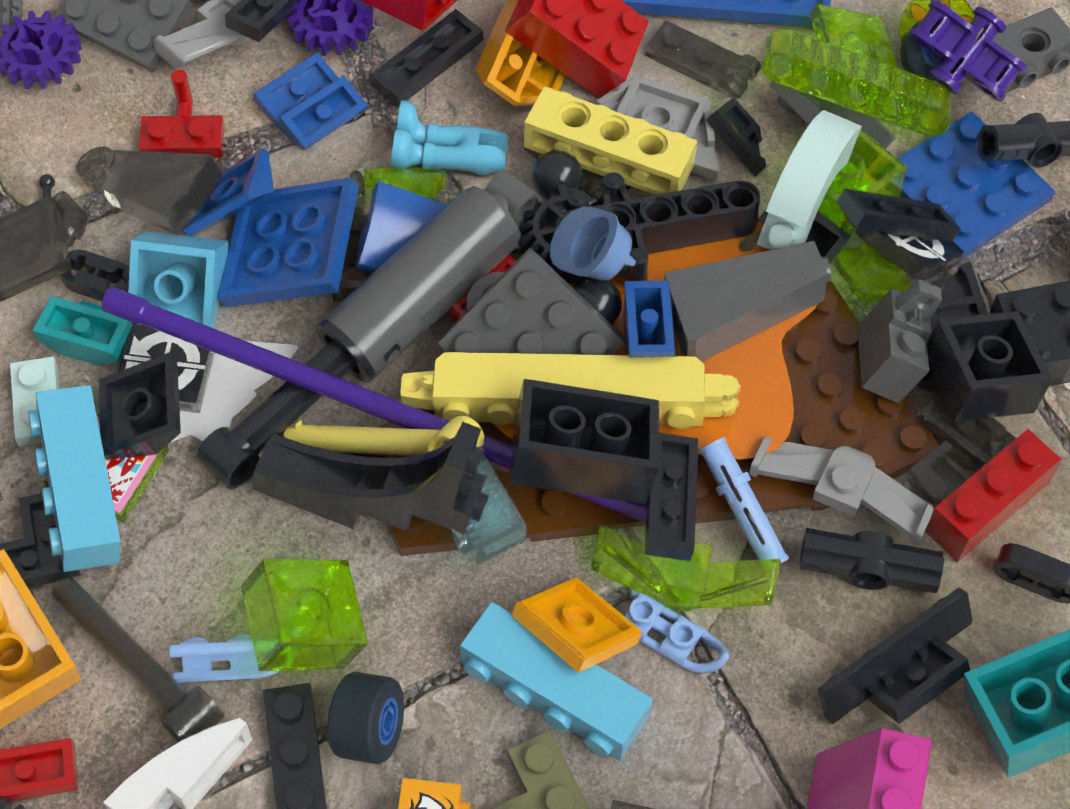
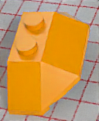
(513, 68)

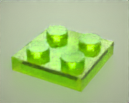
(853, 32)

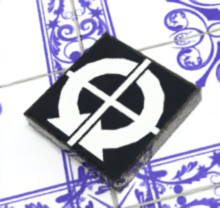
(912, 254)
(192, 361)

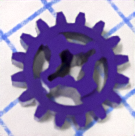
(330, 24)
(38, 49)

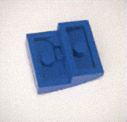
(309, 101)
(392, 222)

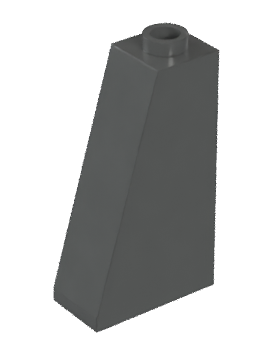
(743, 296)

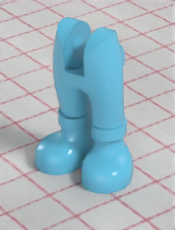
(446, 147)

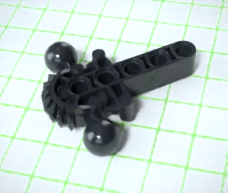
(653, 221)

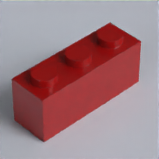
(992, 495)

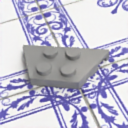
(670, 110)

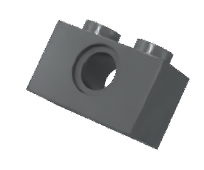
(1040, 43)

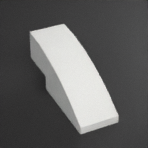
(184, 770)

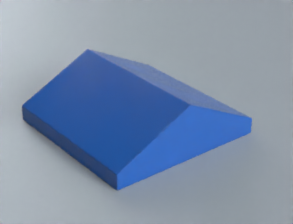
(236, 190)

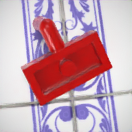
(183, 132)

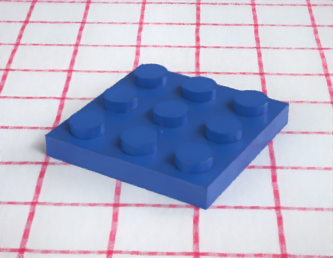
(976, 193)
(289, 244)

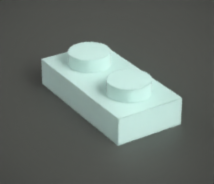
(26, 380)

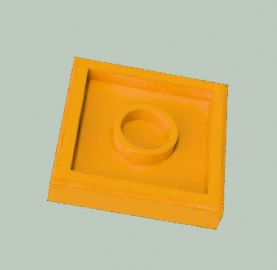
(577, 624)

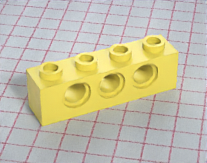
(610, 142)

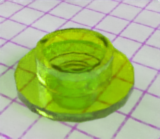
(869, 273)

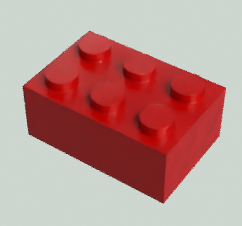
(581, 38)

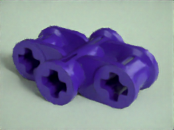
(978, 59)

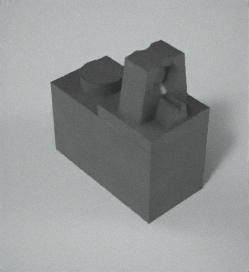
(895, 341)

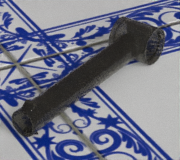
(184, 711)

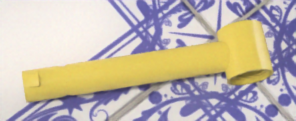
(376, 439)

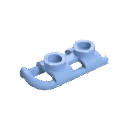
(680, 635)
(199, 654)

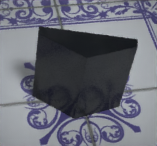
(140, 408)

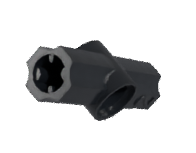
(1028, 139)
(871, 560)

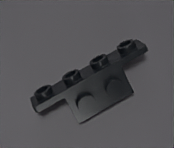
(905, 667)

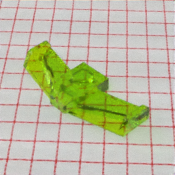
(684, 583)

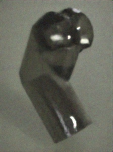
(72, 216)

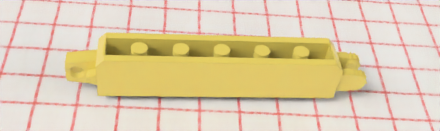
(490, 384)

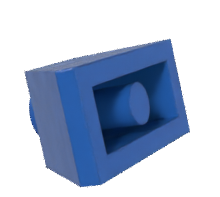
(648, 319)

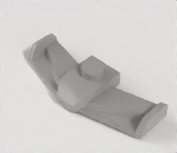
(201, 37)
(844, 482)

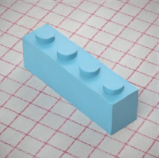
(77, 479)
(588, 703)

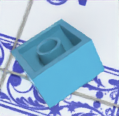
(178, 273)

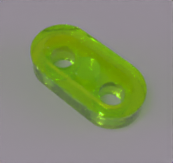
(419, 180)

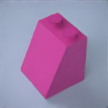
(872, 773)

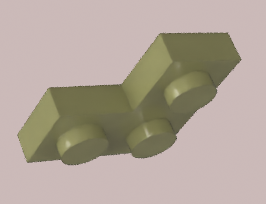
(543, 776)

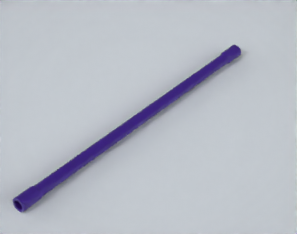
(144, 313)

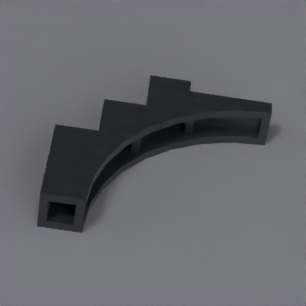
(341, 486)

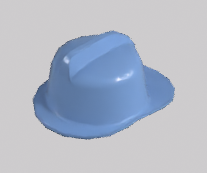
(591, 244)

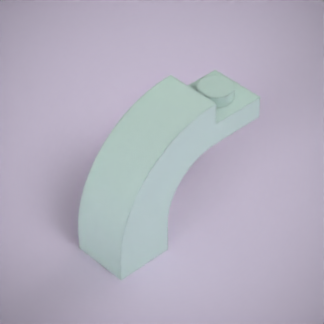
(806, 178)

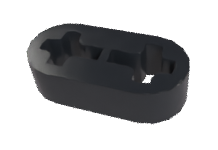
(100, 272)
(1034, 572)

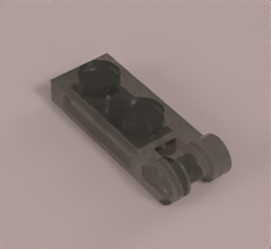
(702, 60)

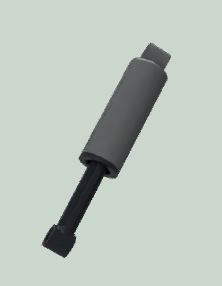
(387, 312)

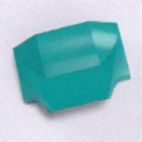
(81, 331)

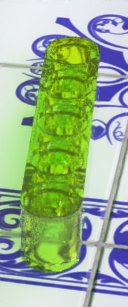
(880, 90)

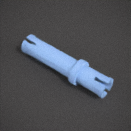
(716, 456)

